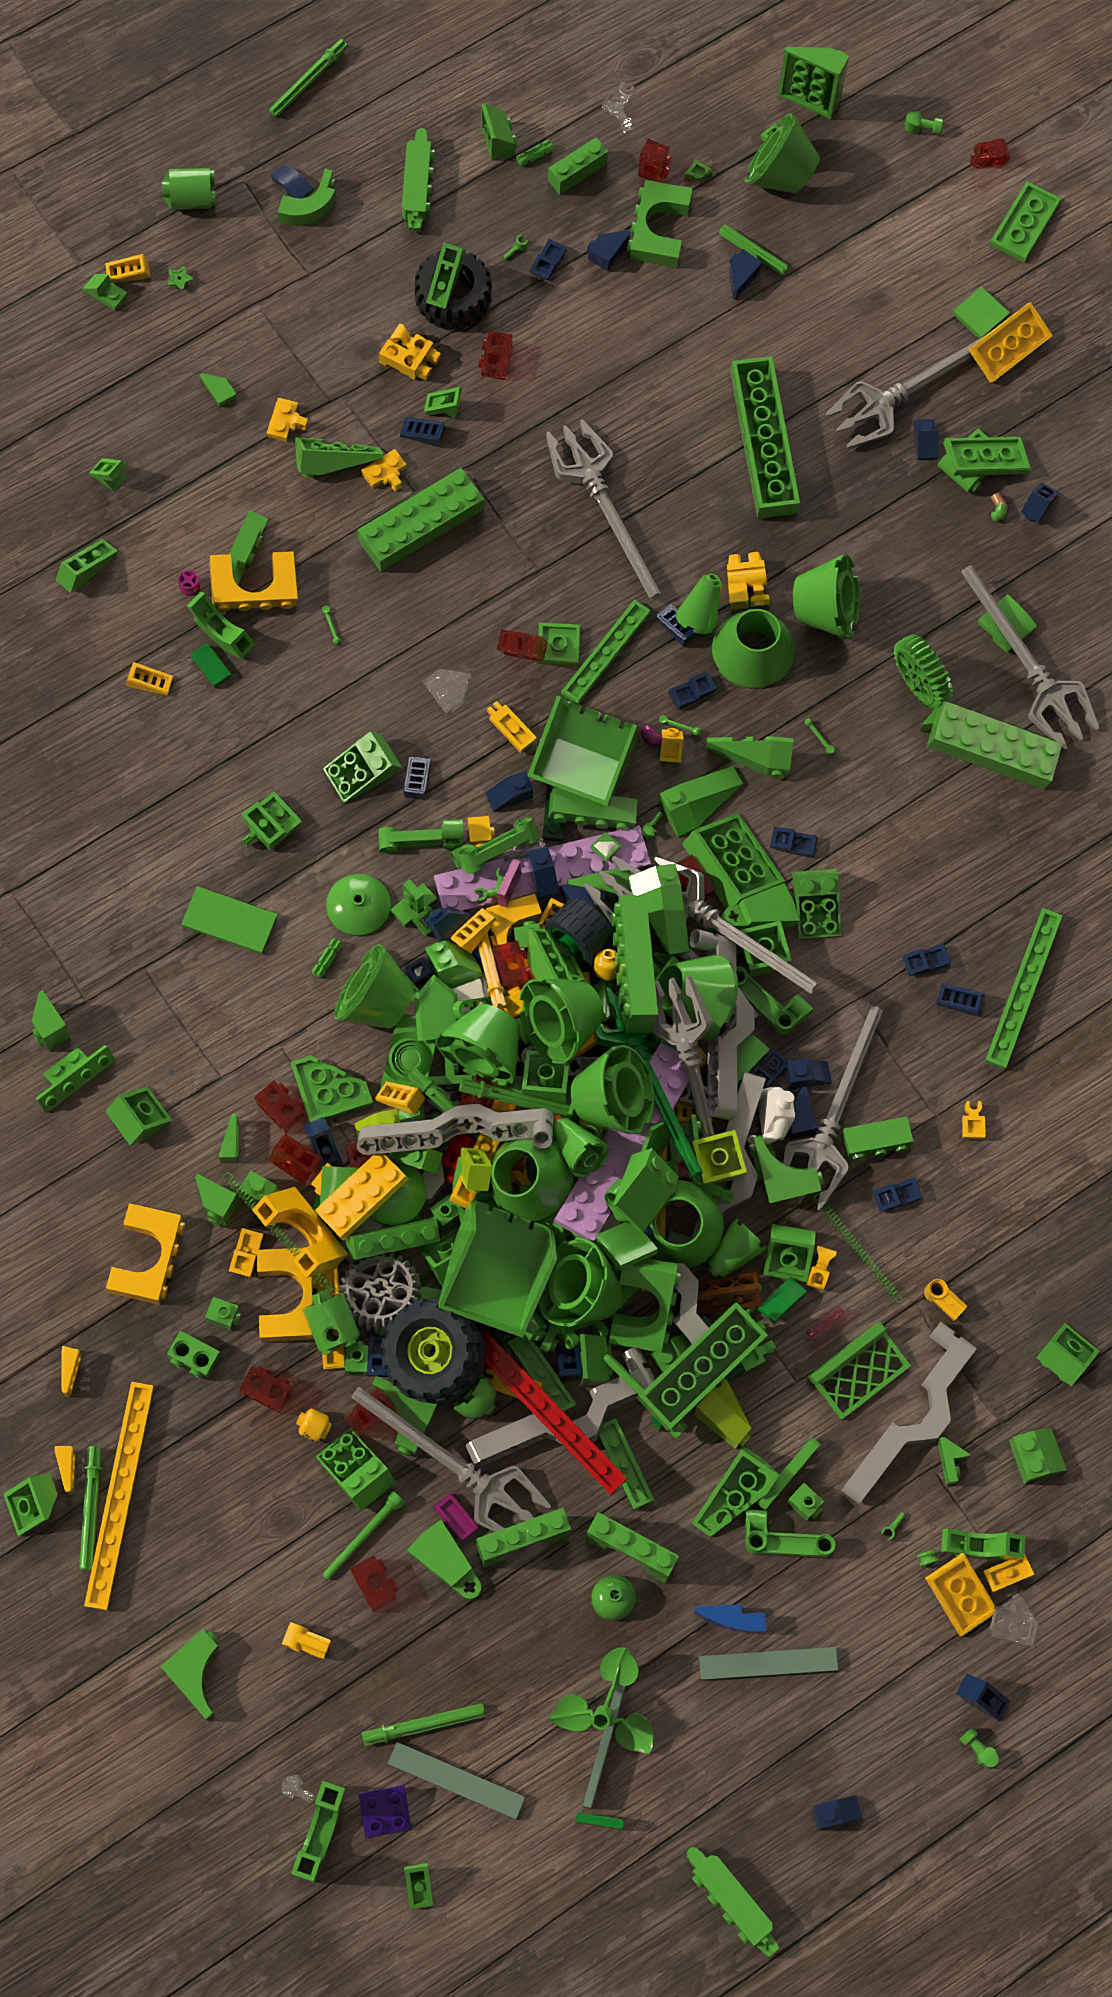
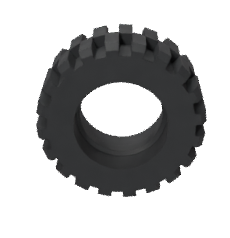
(458, 311)

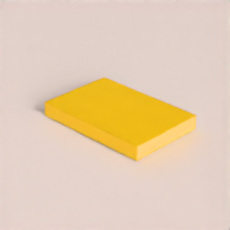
(961, 1594)

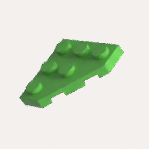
(328, 1090)

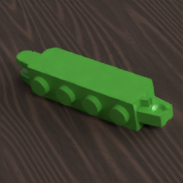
(416, 180)
(733, 1900)

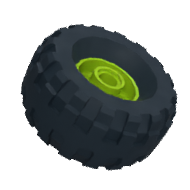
(433, 1352)

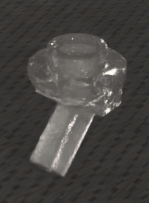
(292, 1786)

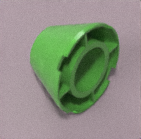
(784, 159)
(829, 597)
(749, 666)
(714, 982)
(375, 993)
(559, 1016)
(483, 1043)
(615, 1092)
(551, 1185)
(710, 1232)
(580, 1286)

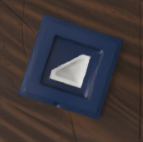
(419, 971)

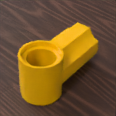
(947, 1300)
(300, 1639)

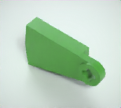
(764, 908)
(443, 1558)

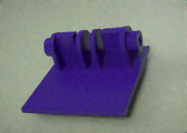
(385, 1811)

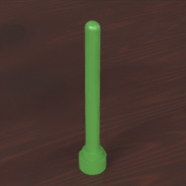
(638, 1388)
(392, 1503)

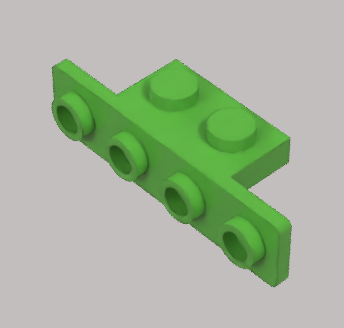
(245, 544)
(72, 1074)

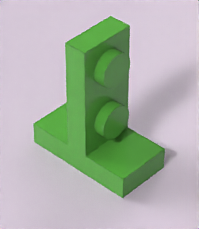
(414, 901)
(451, 1080)

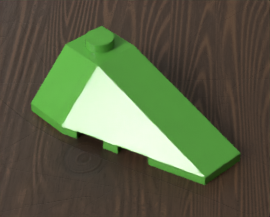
(321, 458)
(768, 757)
(697, 799)
(664, 905)
(739, 1488)

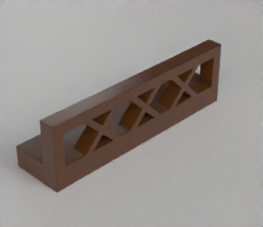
(721, 1299)

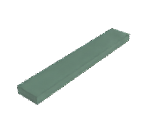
(768, 1663)
(603, 1749)
(456, 1780)

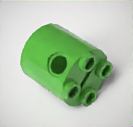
(189, 188)
(330, 1313)

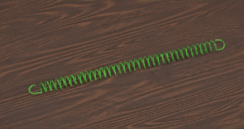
(279, 1231)
(857, 1247)

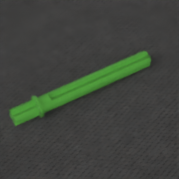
(326, 60)
(435, 1094)
(512, 1097)
(90, 1507)
(423, 1724)

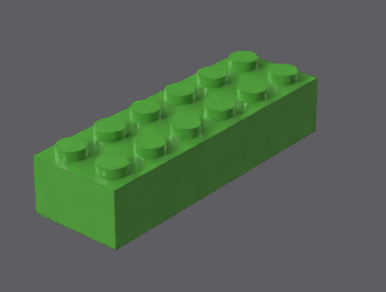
(420, 519)
(994, 745)
(634, 964)
(702, 1366)

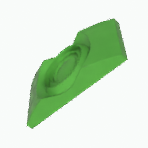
(407, 1054)

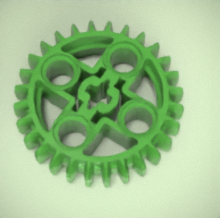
(923, 671)

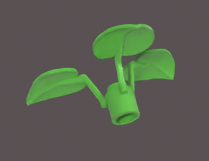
(573, 1711)

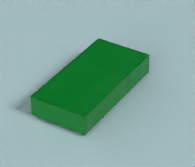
(210, 665)
(599, 1821)

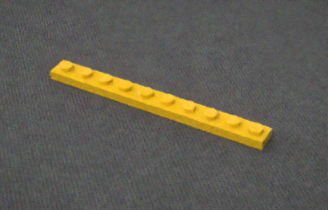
(119, 1496)

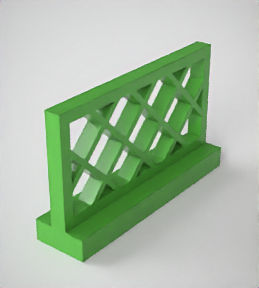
(845, 1356)

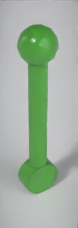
(326, 610)
(663, 720)
(829, 749)

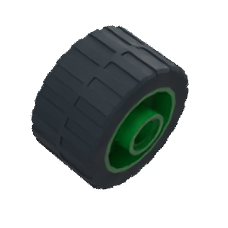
(581, 931)

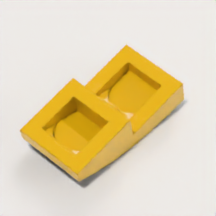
(246, 1252)

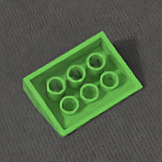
(813, 78)
(732, 860)

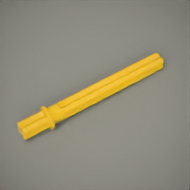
(495, 990)

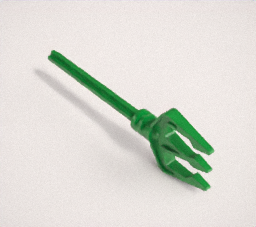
(618, 1037)

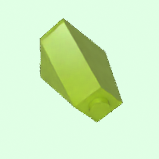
(724, 1415)

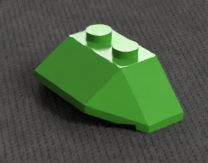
(550, 958)

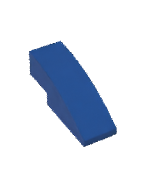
(731, 1618)

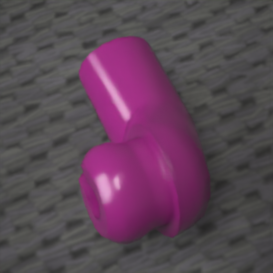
(651, 736)

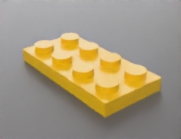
(1010, 342)
(361, 1195)

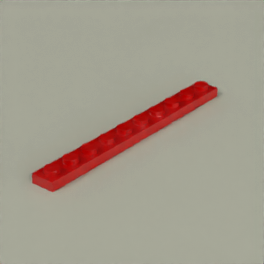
(552, 1416)

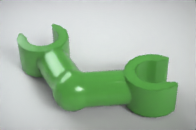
(491, 892)

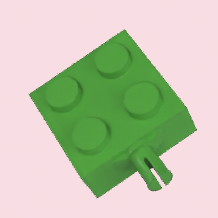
(269, 821)

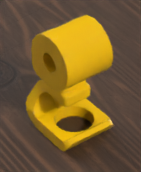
(819, 1273)

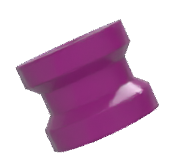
(189, 577)

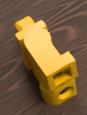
(409, 360)
(745, 575)

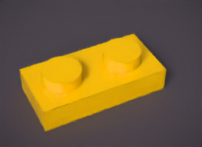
(1007, 1573)

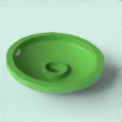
(361, 917)
(406, 1202)

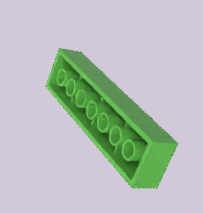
(764, 437)

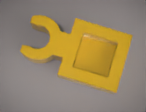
(973, 1125)

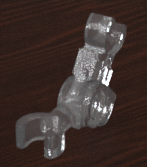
(616, 106)

